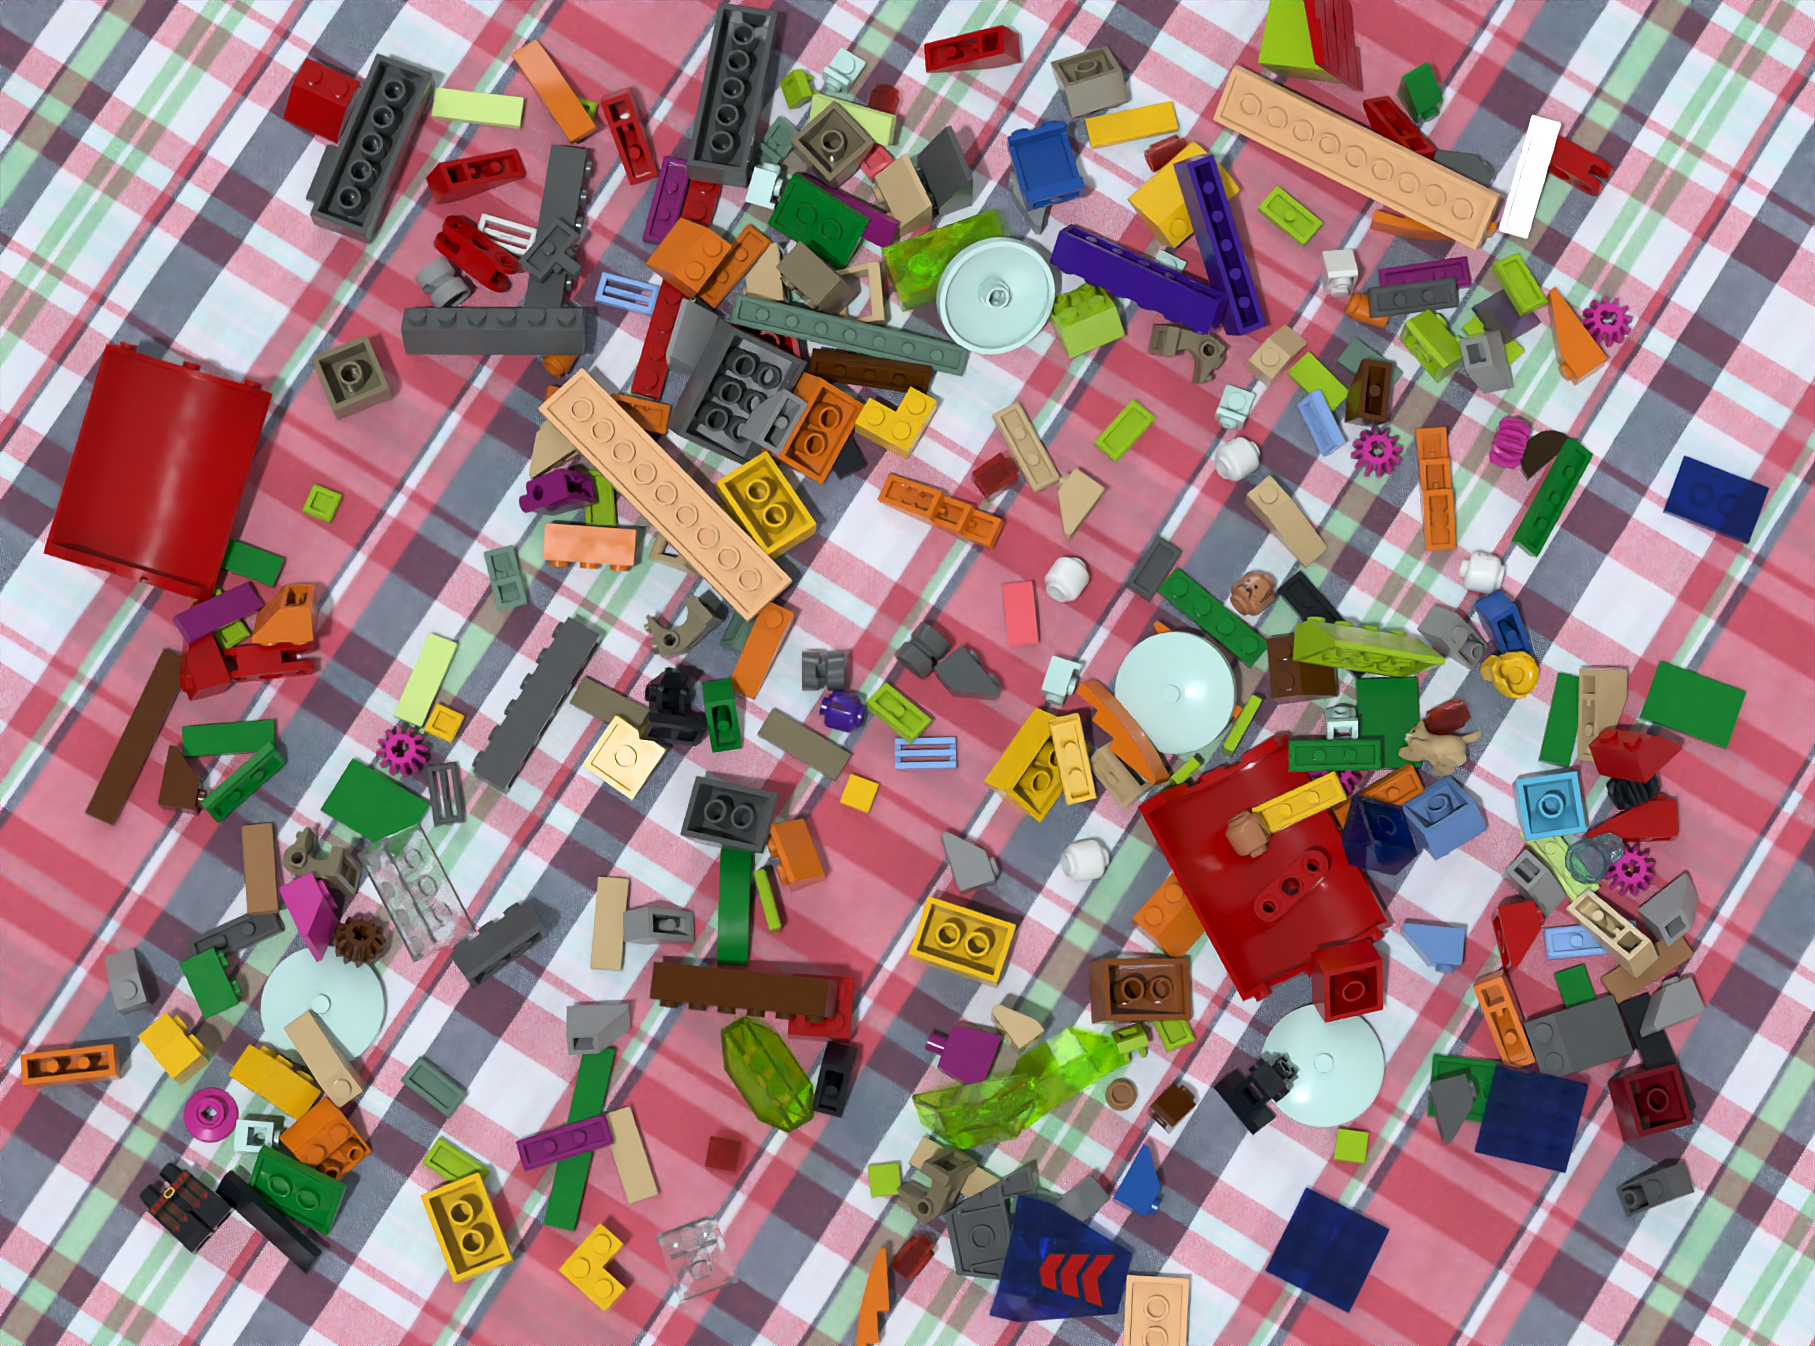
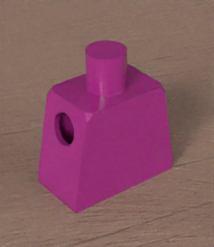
(558, 493)
(965, 1054)

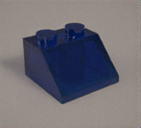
(1377, 836)

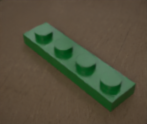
(1552, 497)
(1213, 618)

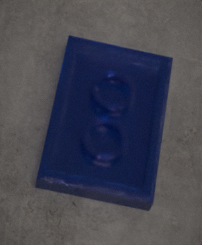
(1715, 500)

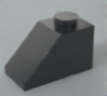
(834, 1079)

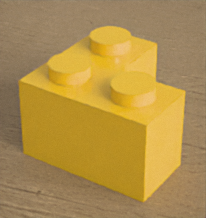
(899, 429)
(173, 1049)
(273, 1080)
(588, 1265)

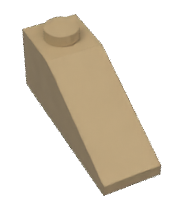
(1285, 521)
(1600, 704)
(1613, 933)
(325, 1059)

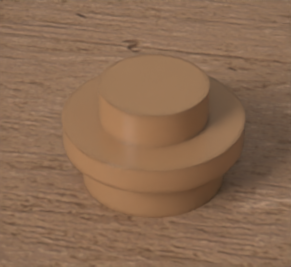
(1120, 1095)

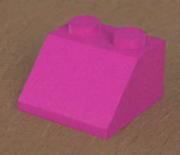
(311, 911)

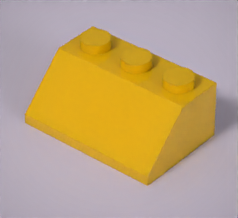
(1162, 203)
(1029, 769)

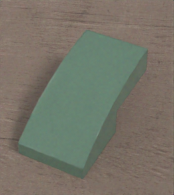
(775, 144)
(505, 577)

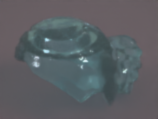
(1592, 857)

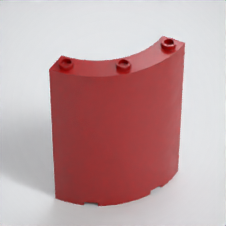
(158, 472)
(1223, 885)

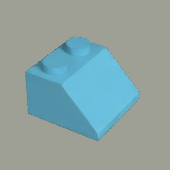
(1549, 806)

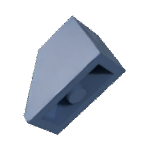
(1436, 945)

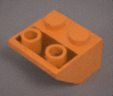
(288, 616)
(796, 853)
(325, 1141)

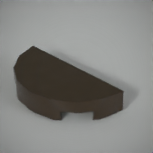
(1540, 451)

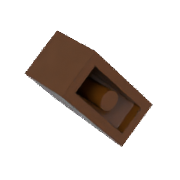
(1369, 394)
(180, 786)
(1172, 1107)

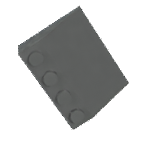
(725, 387)

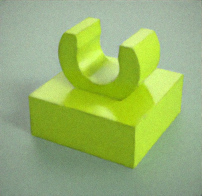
(796, 88)
(1129, 1040)

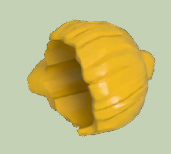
(1511, 673)

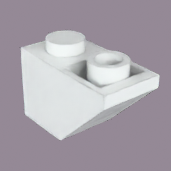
(1338, 272)

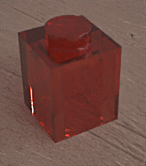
(995, 476)
(723, 1155)

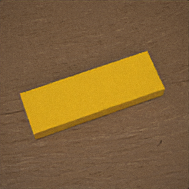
(1131, 125)
(1072, 758)
(1302, 802)

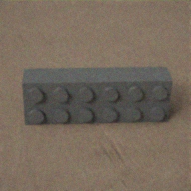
(732, 95)
(372, 148)

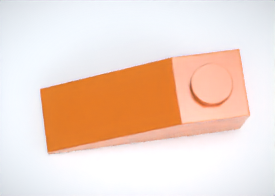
(1574, 346)
(761, 649)
(1504, 1019)

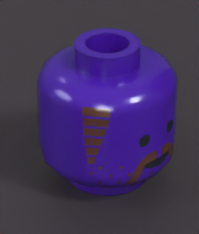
(843, 711)

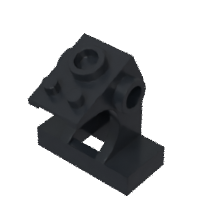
(671, 692)
(1269, 1078)

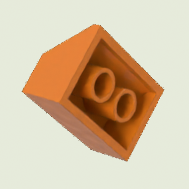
(820, 429)

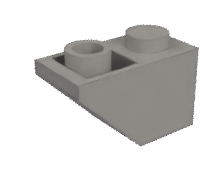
(1486, 361)
(1452, 636)
(1534, 882)
(1671, 910)
(595, 1027)

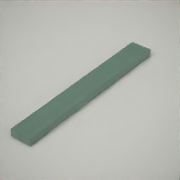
(847, 334)

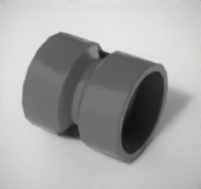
(922, 650)
(834, 670)

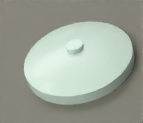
(995, 295)
(1177, 691)
(339, 995)
(1336, 1067)

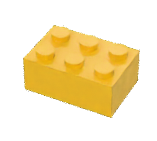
(766, 506)
(962, 941)
(467, 1228)

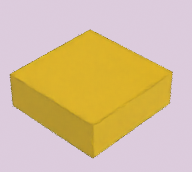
(444, 723)
(859, 793)

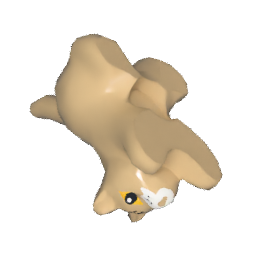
(1441, 751)

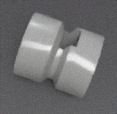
(440, 281)

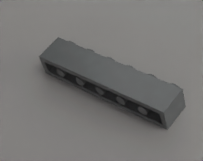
(562, 199)
(494, 331)
(536, 706)

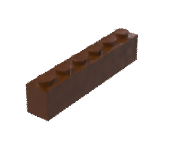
(744, 990)

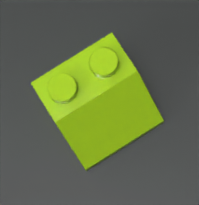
(1432, 344)

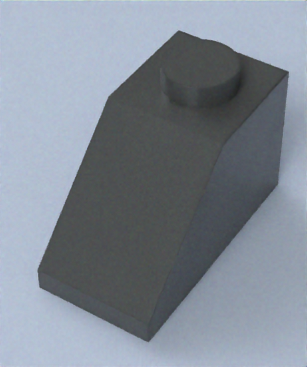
(1466, 165)
(1451, 1103)

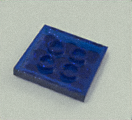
(1530, 1117)
(1327, 1250)

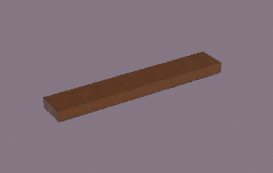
(137, 740)

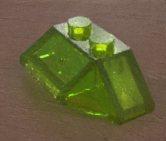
(1067, 1068)
(767, 1075)
(979, 1111)

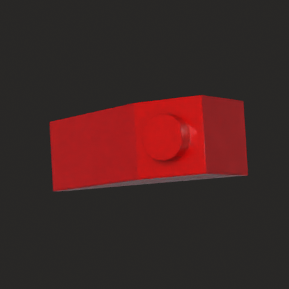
(973, 51)
(1392, 124)
(629, 135)
(473, 175)
(202, 668)
(1647, 823)

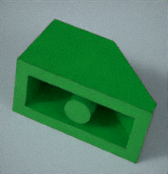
(1420, 94)
(721, 715)

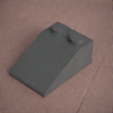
(945, 174)
(729, 815)
(1579, 1038)

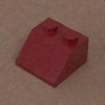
(1650, 1102)

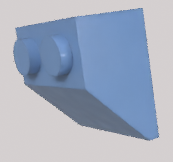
(1443, 817)

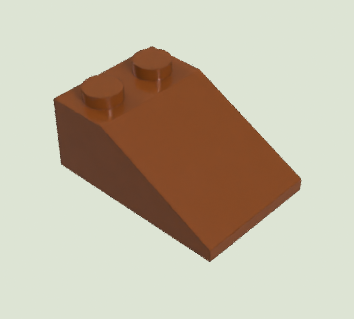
(1139, 990)

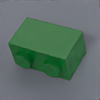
(210, 981)

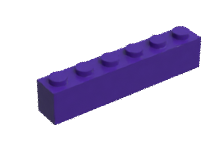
(1219, 242)
(1139, 279)

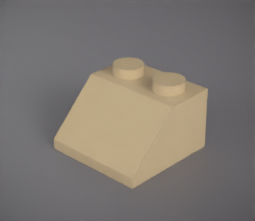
(903, 195)

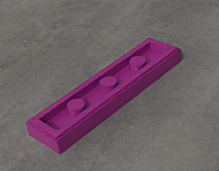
(881, 229)

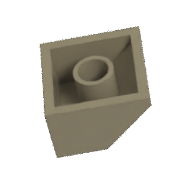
(1090, 81)
(832, 145)

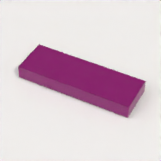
(667, 200)
(1425, 271)
(217, 613)
(564, 1142)

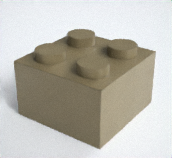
(815, 281)
(351, 377)

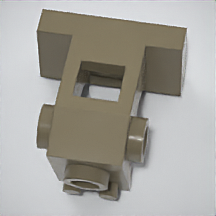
(1168, 339)
(699, 621)
(337, 871)
(948, 1174)

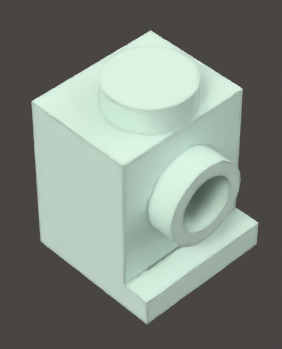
(765, 185)
(1059, 680)
(1340, 720)
(246, 1132)

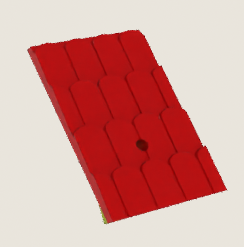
(1312, 42)

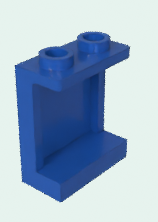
(1044, 165)

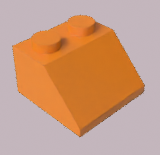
(688, 256)
(1169, 920)

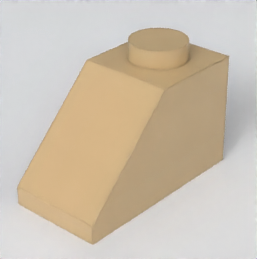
(764, 277)
(1275, 355)
(550, 451)
(1076, 501)

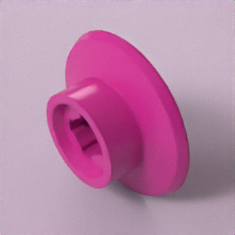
(221, 1124)

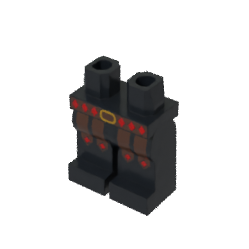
(178, 1201)

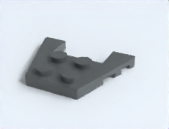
(981, 1226)

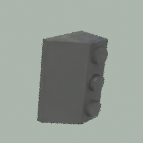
(498, 944)

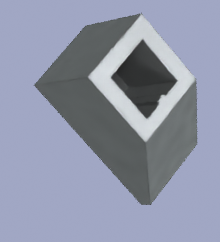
(964, 676)
(1655, 1189)

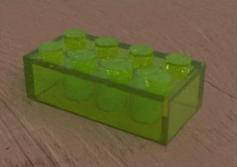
(919, 262)

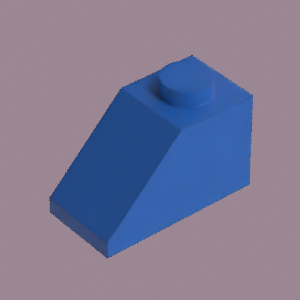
(1502, 623)
(1140, 1186)

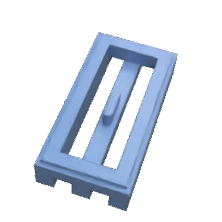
(621, 304)
(1321, 423)
(945, 741)

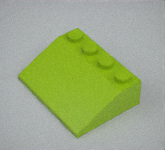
(1362, 649)

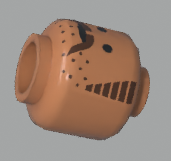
(1252, 593)
(1248, 834)

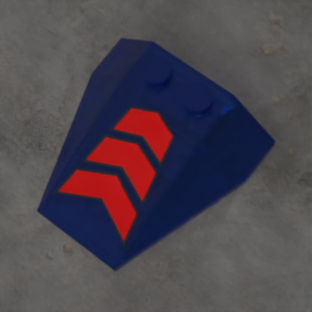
(1057, 1267)

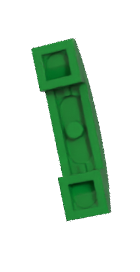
(733, 907)

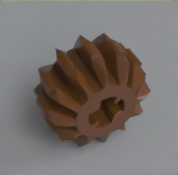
(359, 941)

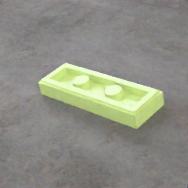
(478, 108)
(874, 123)
(425, 680)
(1552, 855)

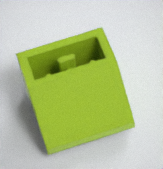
(1085, 319)

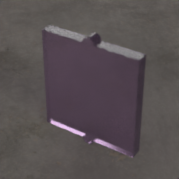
(1499, 313)

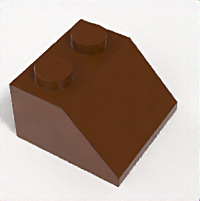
(1296, 680)

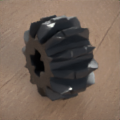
(1630, 794)

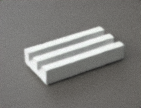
(508, 237)

